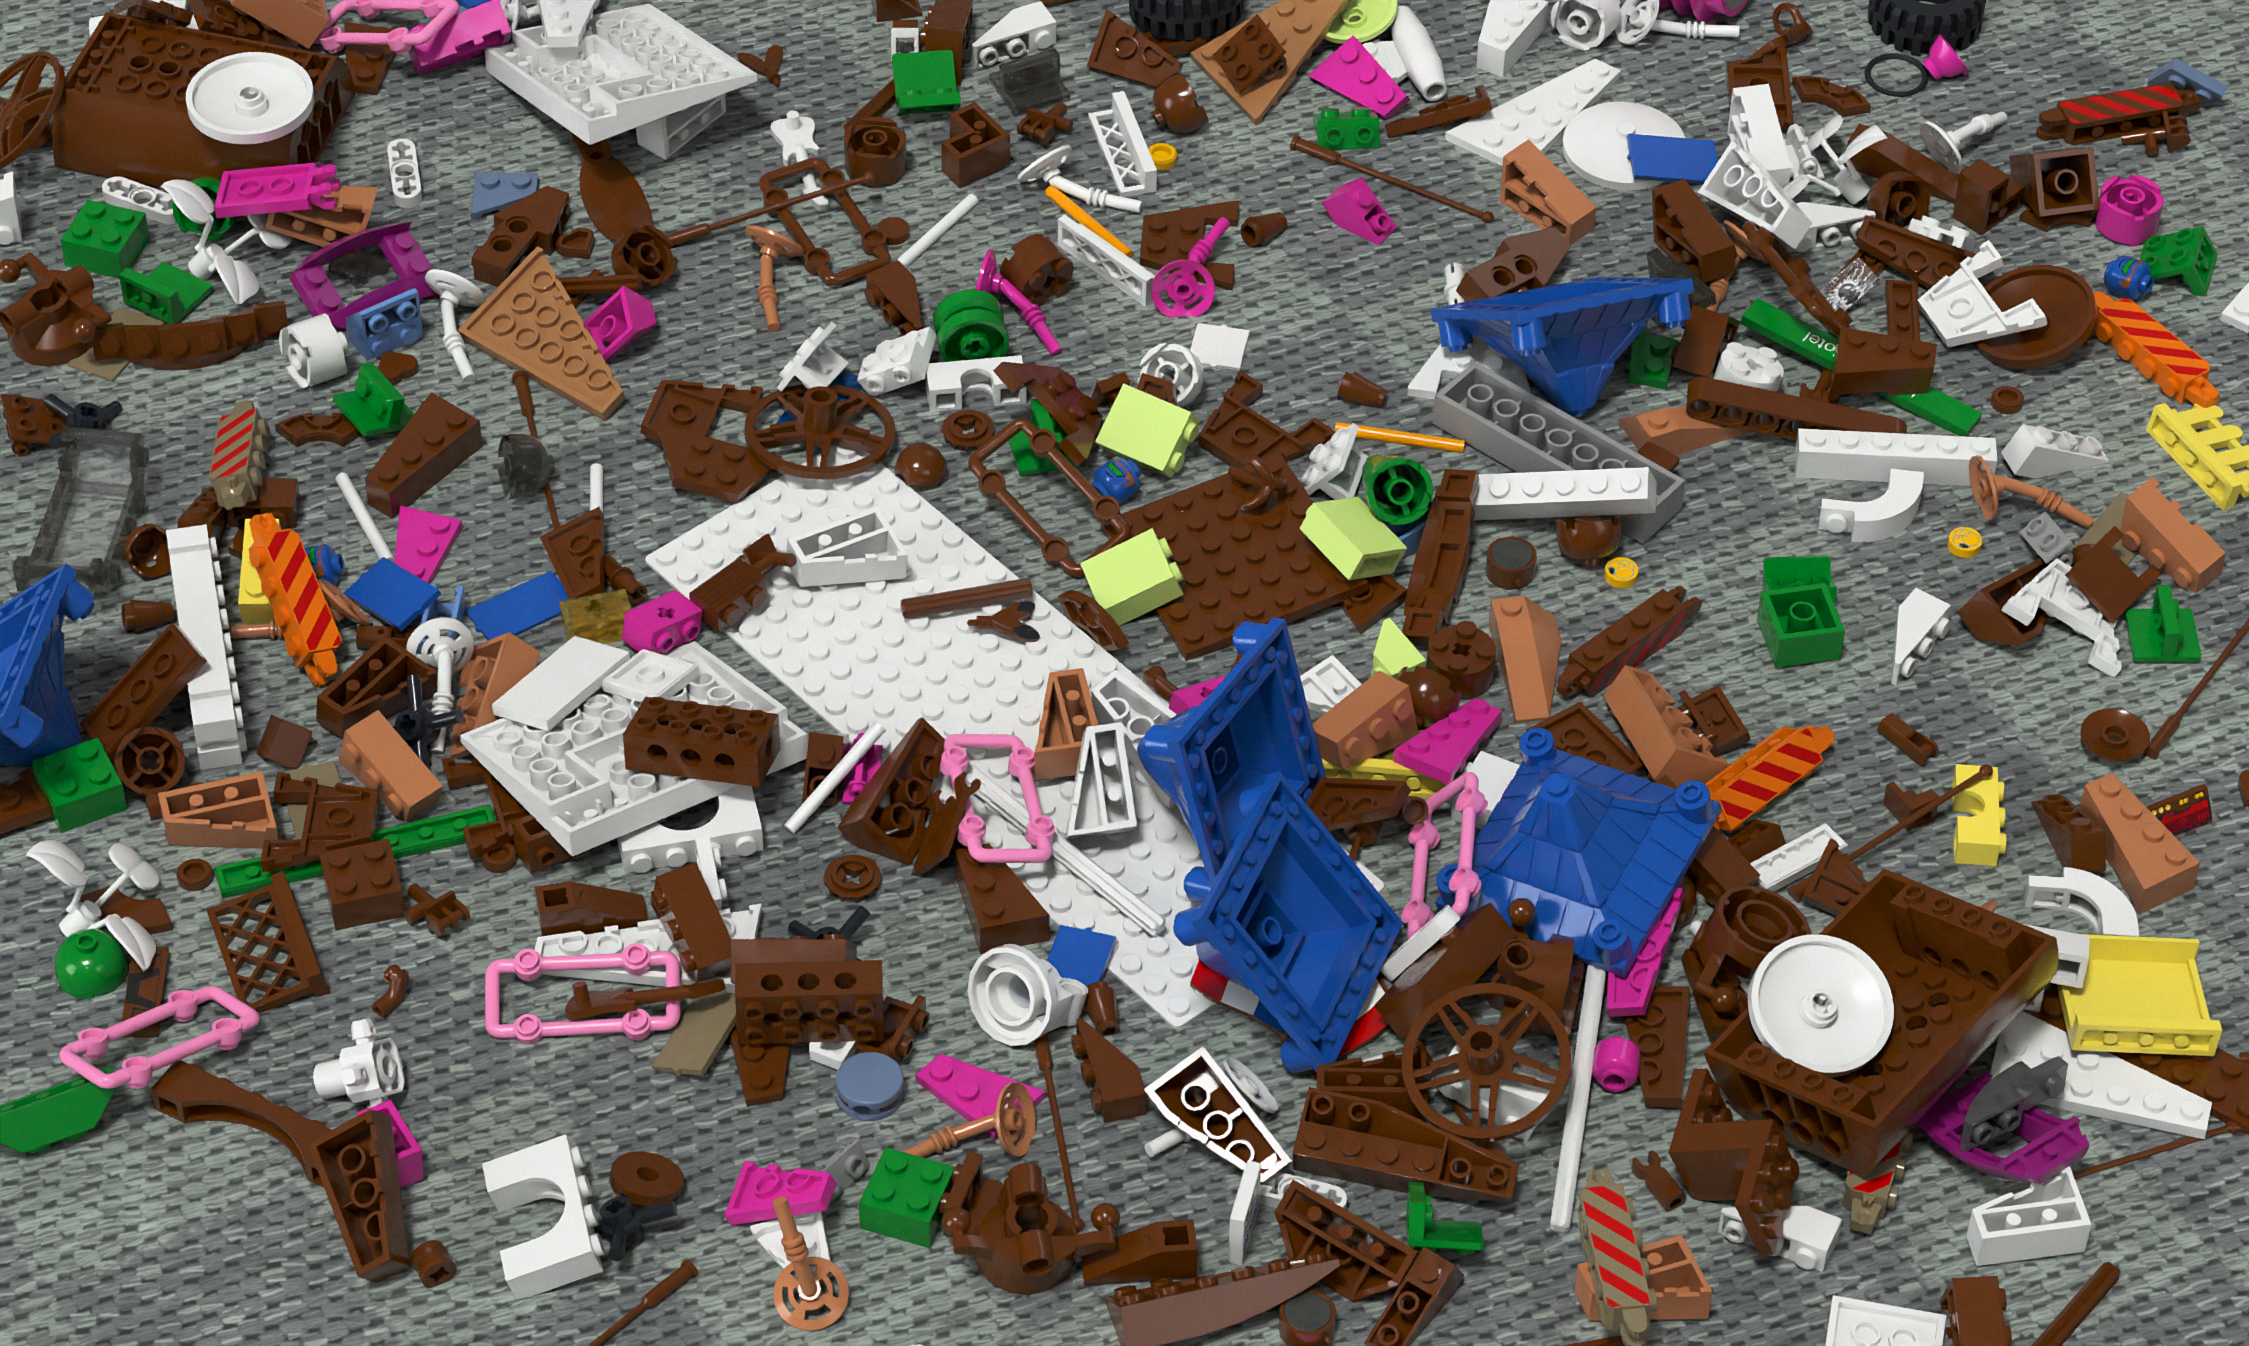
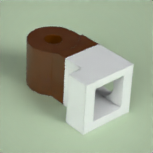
(904, 36)

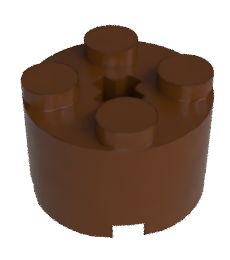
(875, 147)
(1038, 269)
(1463, 657)

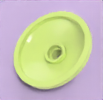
(1362, 19)

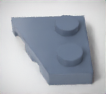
(2188, 78)
(500, 191)

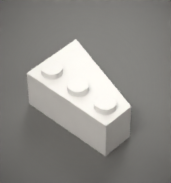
(2031, 1223)

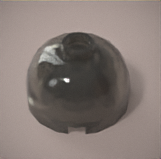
(524, 465)

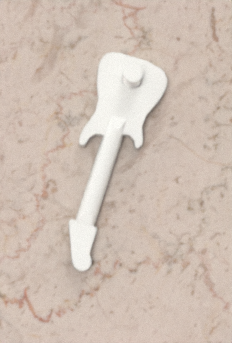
(796, 138)

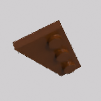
(1129, 54)
(368, 62)
(579, 554)
(1371, 606)

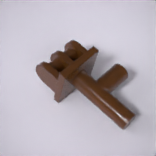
(1043, 125)
(2174, 132)
(765, 557)
(439, 912)

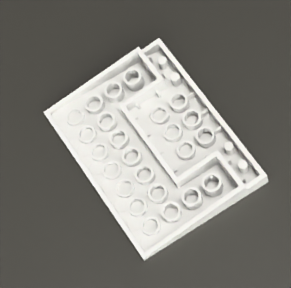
(622, 75)
(577, 770)

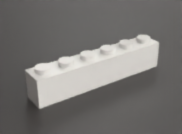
(1873, 455)
(1565, 494)

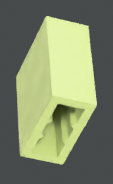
(1148, 431)
(1353, 538)
(1134, 577)

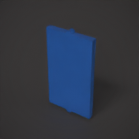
(1671, 158)
(392, 593)
(519, 607)

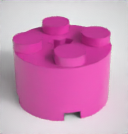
(2129, 209)

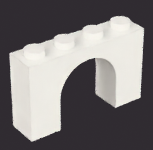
(733, 829)
(571, 1246)

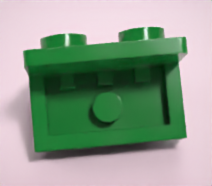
(375, 403)
(1024, 458)
(2164, 631)

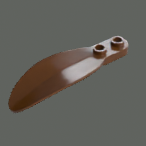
(610, 190)

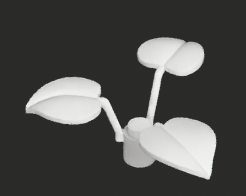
(1848, 179)
(235, 274)
(69, 867)

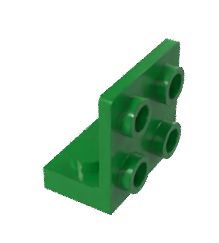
(925, 82)
(2182, 253)
(164, 292)
(1650, 360)
(1426, 1232)

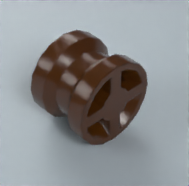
(432, 1263)

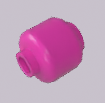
(1616, 1063)

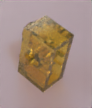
(595, 616)

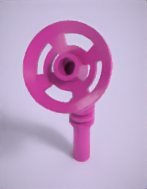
(1184, 281)
(992, 282)

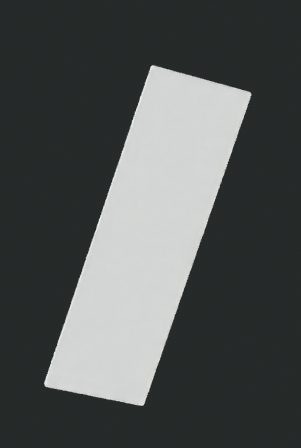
(865, 663)

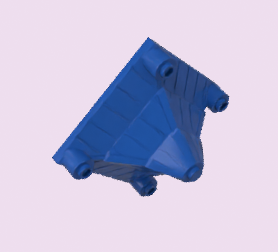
(1567, 331)
(34, 702)
(1232, 742)
(1587, 850)
(1293, 924)

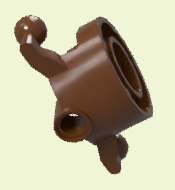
(53, 318)
(1740, 935)
(1534, 967)
(1038, 1257)

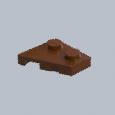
(1834, 881)

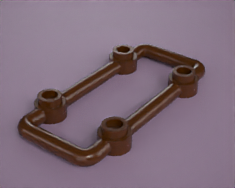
(818, 259)
(1796, 277)
(1044, 445)

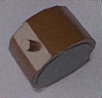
(1511, 563)
(1307, 1319)

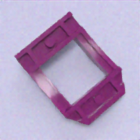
(399, 249)
(2052, 1144)

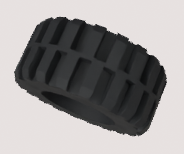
(1185, 17)
(1917, 25)

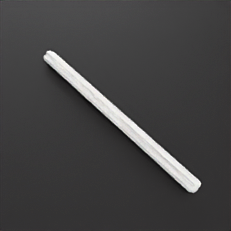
(1070, 856)
(1578, 1100)

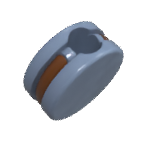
(869, 1086)

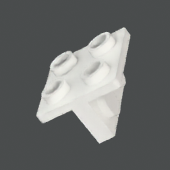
(815, 362)
(1335, 465)

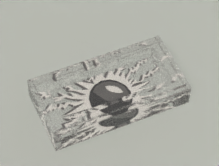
(1849, 285)

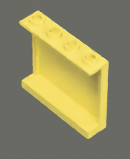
(2140, 999)

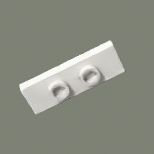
(1795, 858)

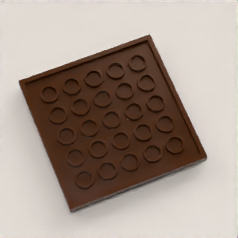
(1239, 560)

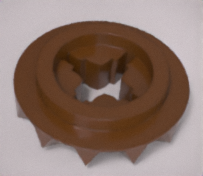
(964, 420)
(855, 866)

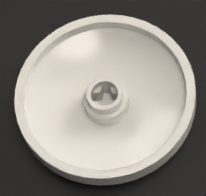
(250, 98)
(1598, 144)
(1821, 1004)

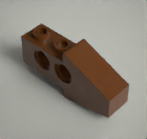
(518, 231)
(1517, 266)

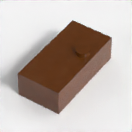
(1448, 964)

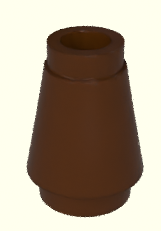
(1262, 228)
(1361, 391)
(143, 615)
(1102, 1007)

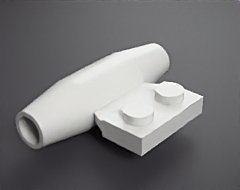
(1410, 55)

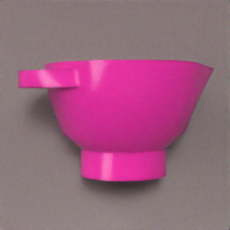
(1944, 60)

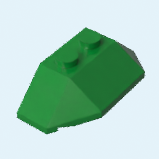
(53, 1114)

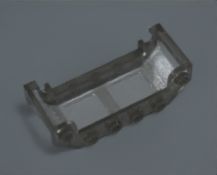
(90, 510)

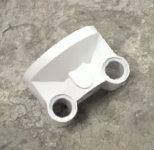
(1021, 995)

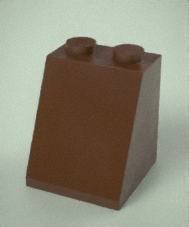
(2057, 180)

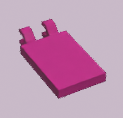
(275, 189)

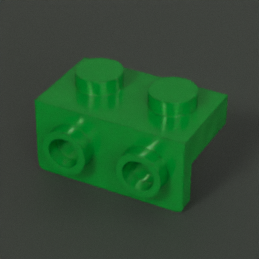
(1348, 129)
(1797, 571)

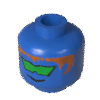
(2128, 278)
(1117, 479)
(326, 562)

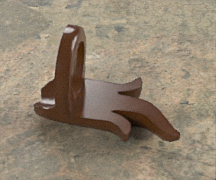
(1788, 36)

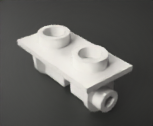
(1798, 151)

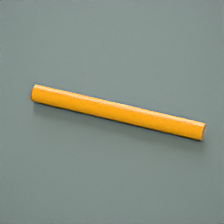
(1085, 219)
(1406, 438)

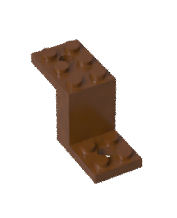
(1734, 1161)

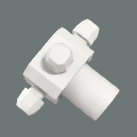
(363, 1070)

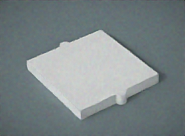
(1219, 346)

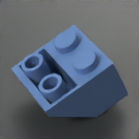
(386, 325)

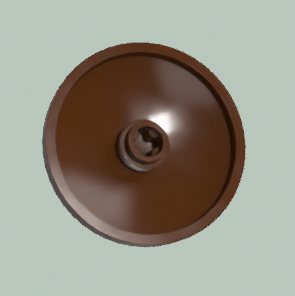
(2068, 310)

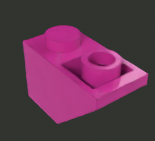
(1359, 211)

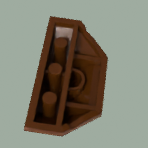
(1367, 1256)

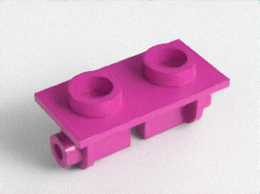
(861, 772)

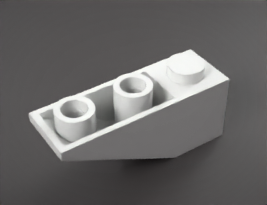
(1017, 33)
(1829, 225)
(2046, 452)
(1917, 626)
(1806, 1237)

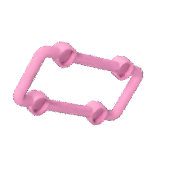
(399, 39)
(972, 828)
(1425, 837)
(530, 966)
(138, 1070)

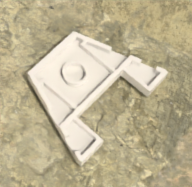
(1964, 310)
(1451, 364)
(2063, 600)

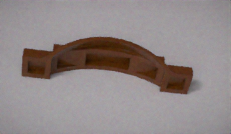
(190, 343)
(1441, 556)

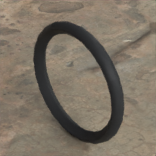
(1918, 64)

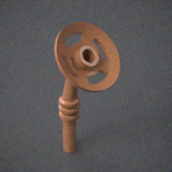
(772, 247)
(1744, 249)
(1987, 488)
(338, 603)
(1004, 1119)
(806, 1282)

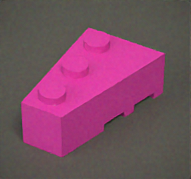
(462, 38)

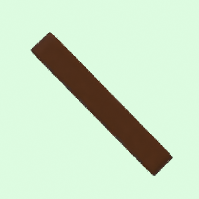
(1777, 412)

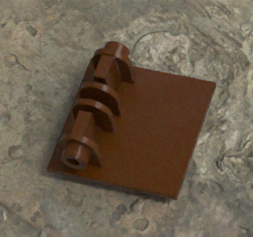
(1251, 54)
(29, 422)

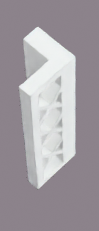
(1133, 142)
(1106, 260)

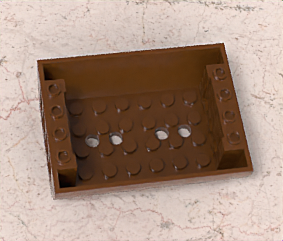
(136, 118)
(1930, 954)

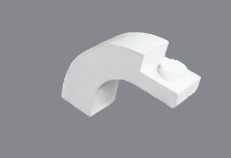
(1880, 517)
(2086, 895)

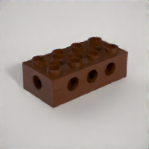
(702, 741)
(809, 1002)

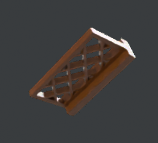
(297, 943)

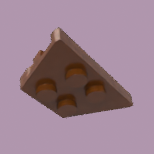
(154, 11)
(1766, 70)
(710, 465)

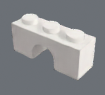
(951, 380)

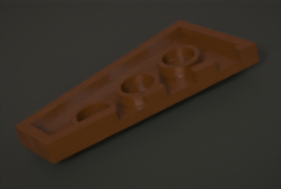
(1910, 252)

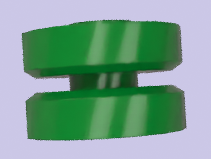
(970, 326)

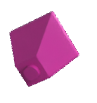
(620, 322)

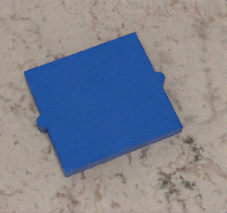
(1081, 954)

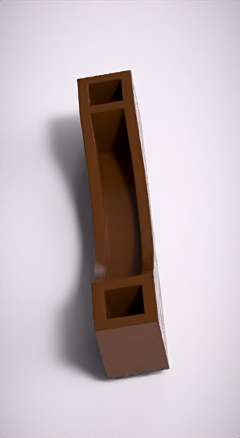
(198, 1096)

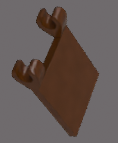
(2107, 579)
(943, 825)

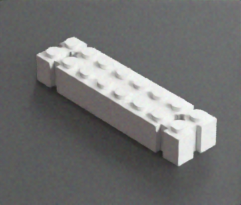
(203, 622)

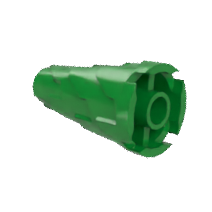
(1396, 488)

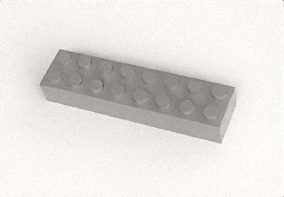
(1541, 438)

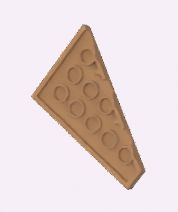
(1297, 27)
(539, 332)

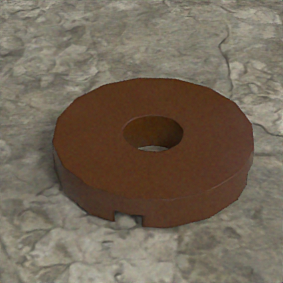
(630, 1170)

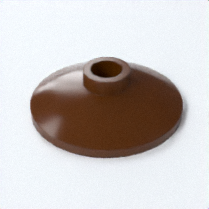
(2115, 735)

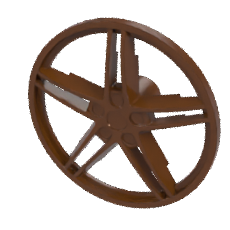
(19, 116)
(820, 422)
(1485, 1060)

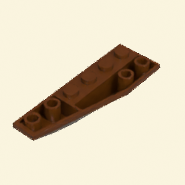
(1388, 1148)
(1212, 1301)

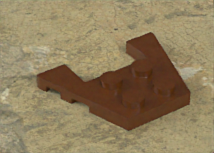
(1174, 233)
(1063, 401)
(693, 407)
(1239, 430)
(333, 820)
(490, 835)

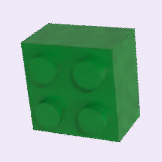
(105, 238)
(1800, 625)
(80, 785)
(905, 1197)

